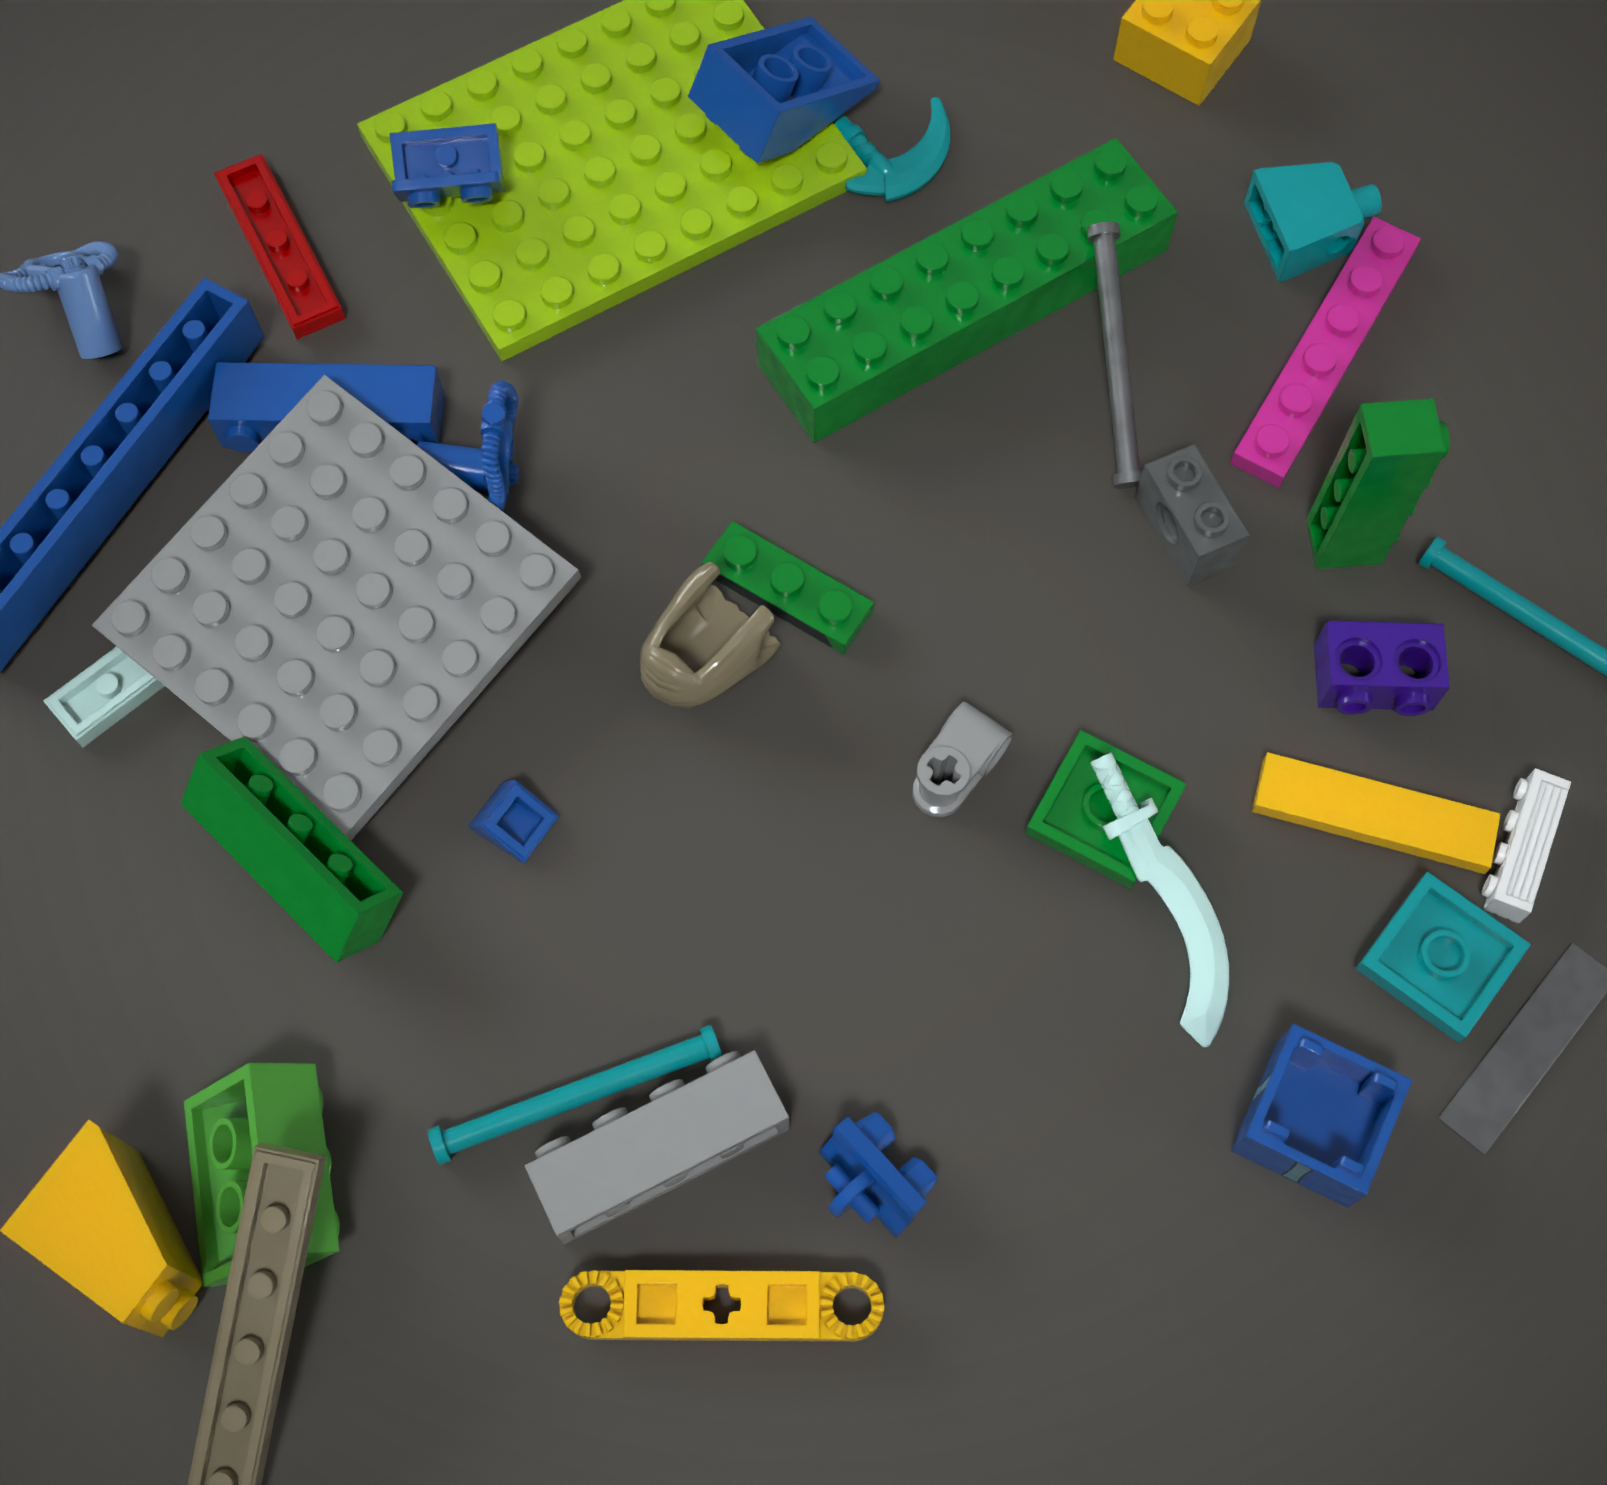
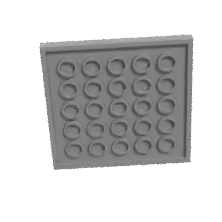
(338, 603)

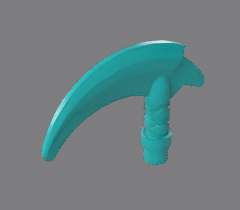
(903, 174)

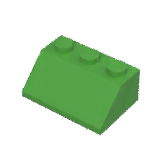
(223, 1126)

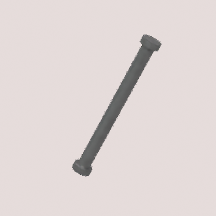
(1104, 239)

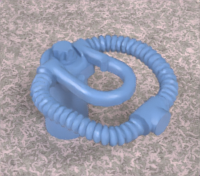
(80, 290)

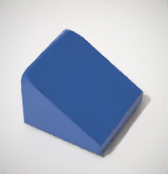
(514, 820)

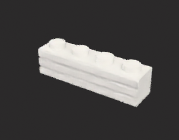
(1526, 846)

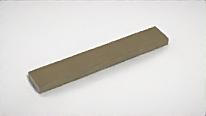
(257, 1316)

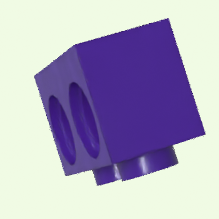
(1378, 653)

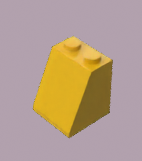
(109, 1233)

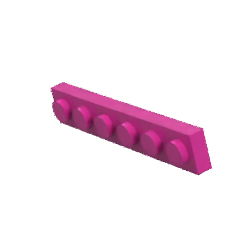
(1325, 352)

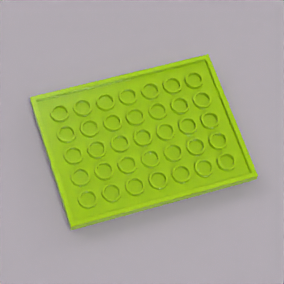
(602, 169)

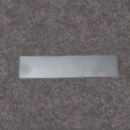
(1527, 1049)

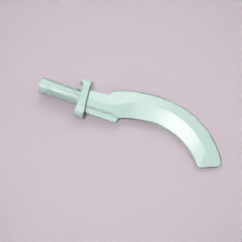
(1181, 894)

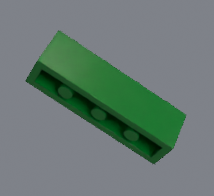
(1376, 482)
(290, 848)

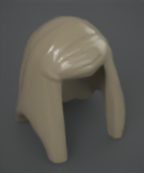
(703, 644)

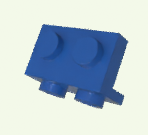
(447, 164)

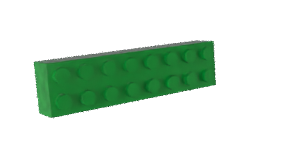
(960, 290)

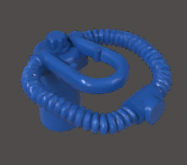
(489, 467)

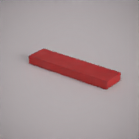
(279, 246)

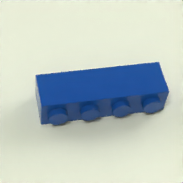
(256, 397)

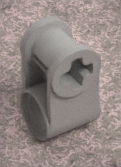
(961, 753)

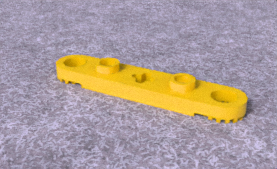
(672, 1303)

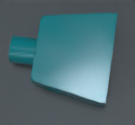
(1307, 215)

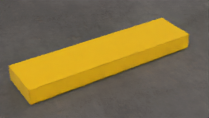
(1376, 813)

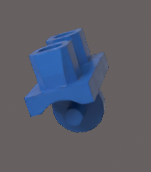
(869, 1179)

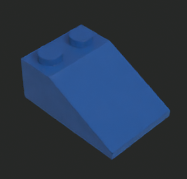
(779, 86)

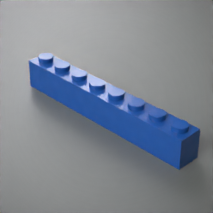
(116, 456)

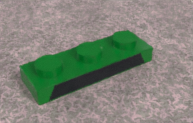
(789, 587)

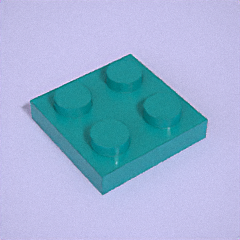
(1443, 957)

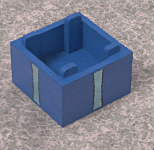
(1322, 1116)

